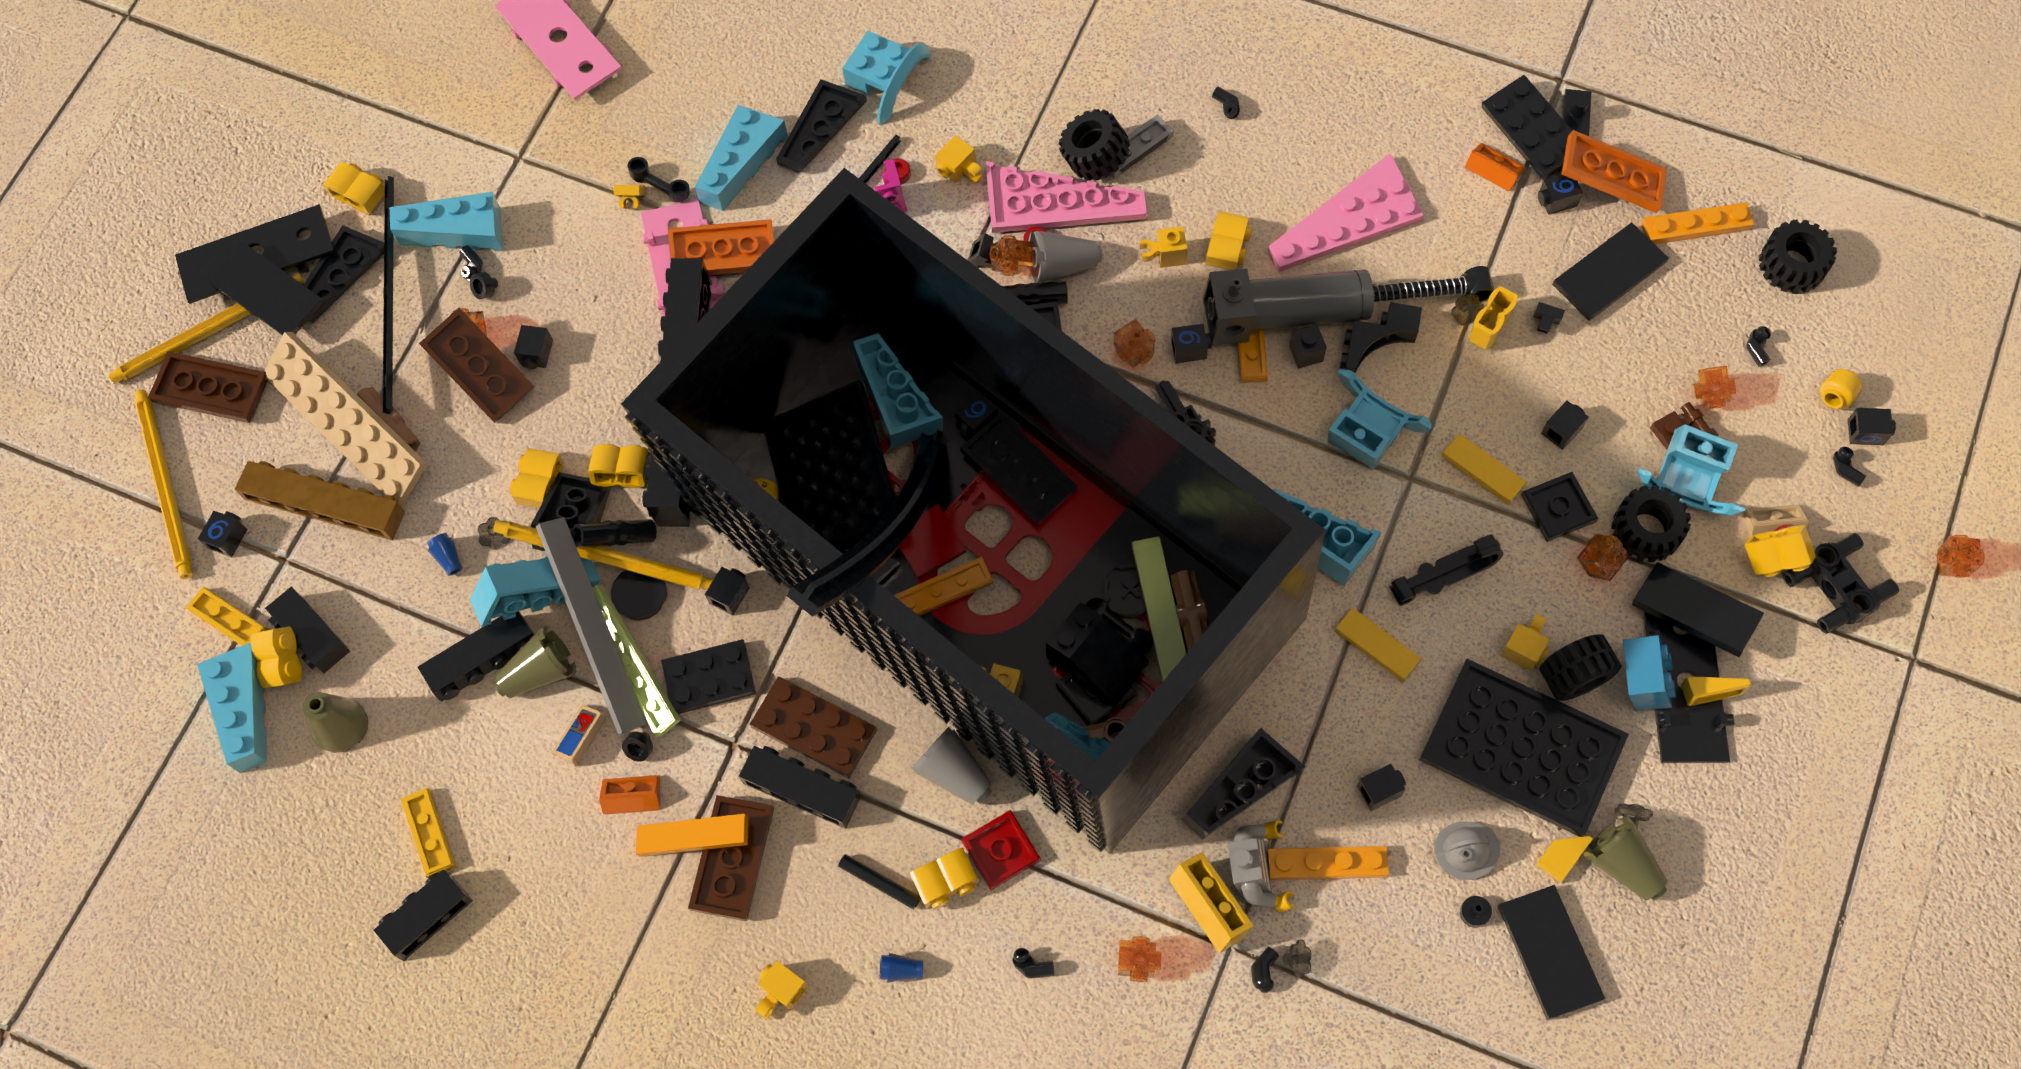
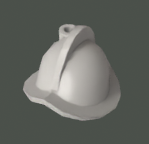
(1467, 850)

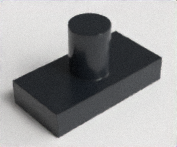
(1577, 110)

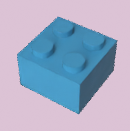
(1647, 673)

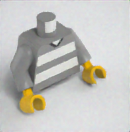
(1251, 868)

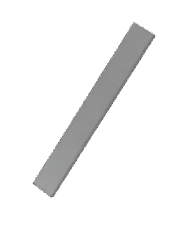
(591, 625)

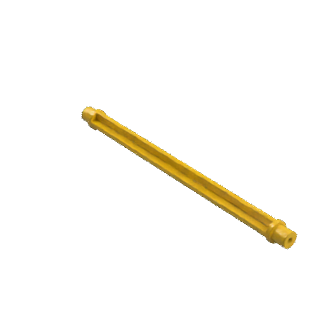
(182, 341)
(163, 485)
(612, 558)

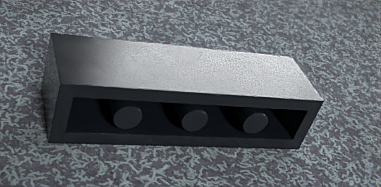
(475, 656)
(799, 786)

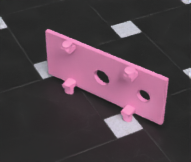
(535, 23)
(656, 236)

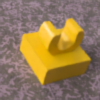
(631, 192)

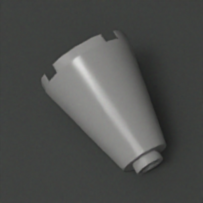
(1061, 255)
(954, 768)

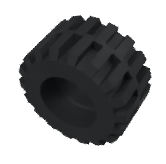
(1094, 144)
(1807, 241)
(1659, 505)
(1580, 667)

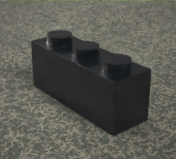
(313, 636)
(422, 914)

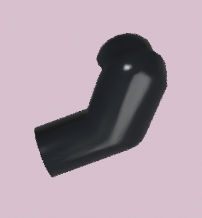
(1230, 102)
(474, 262)
(1756, 344)
(1844, 467)
(1029, 967)
(1260, 970)

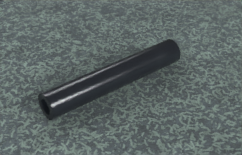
(879, 881)

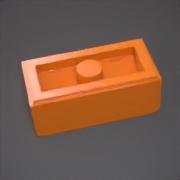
(1494, 166)
(630, 794)

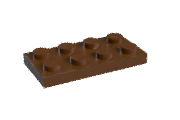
(476, 365)
(208, 387)
(813, 727)
(729, 874)

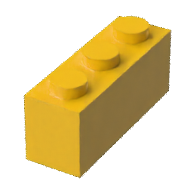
(1211, 902)

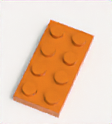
(1614, 171)
(723, 246)

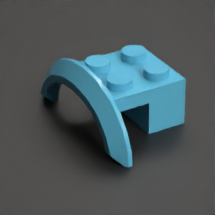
(882, 65)
(1370, 423)
(1694, 469)

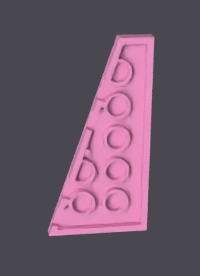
(1052, 200)
(1361, 211)

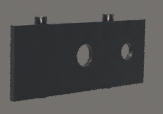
(279, 246)
(1689, 731)

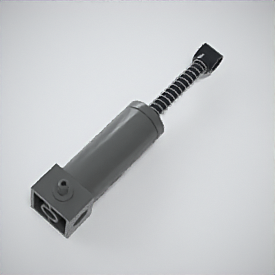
(1241, 305)

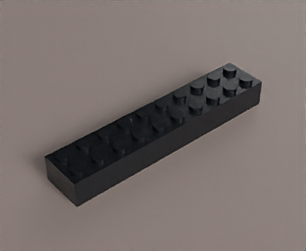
(685, 305)

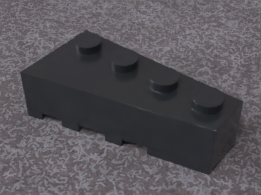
(1247, 779)

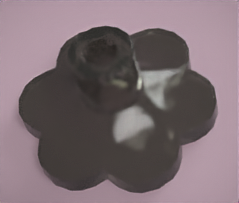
(1466, 309)
(490, 538)
(1634, 811)
(1298, 958)

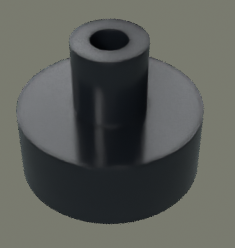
(482, 285)
(637, 746)
(1471, 916)

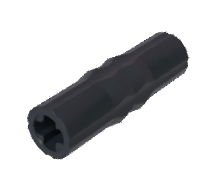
(1040, 292)
(614, 532)

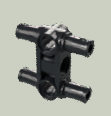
(1842, 584)

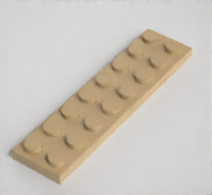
(344, 418)

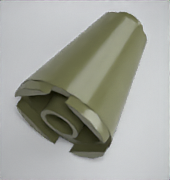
(535, 665)
(335, 721)
(1628, 859)

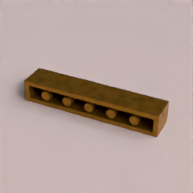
(320, 500)

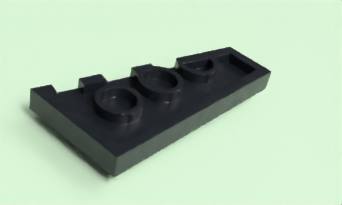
(819, 122)
(340, 270)

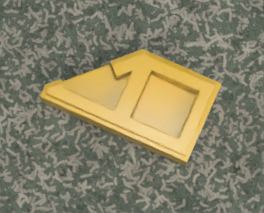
(1562, 856)

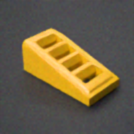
(1708, 689)

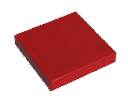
(931, 543)
(1000, 850)

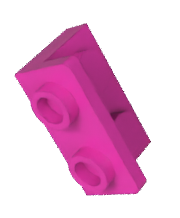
(892, 188)

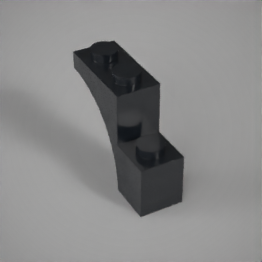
(1396, 325)

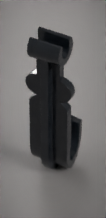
(1448, 570)

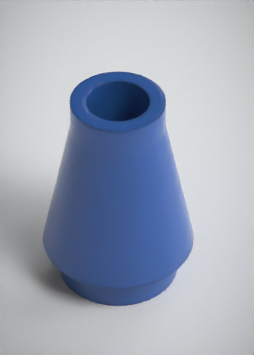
(445, 553)
(899, 968)

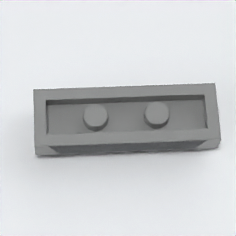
(1144, 141)

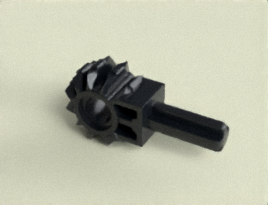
(1185, 414)

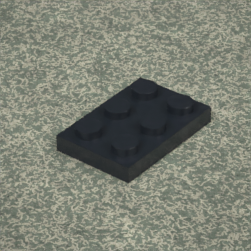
(708, 676)

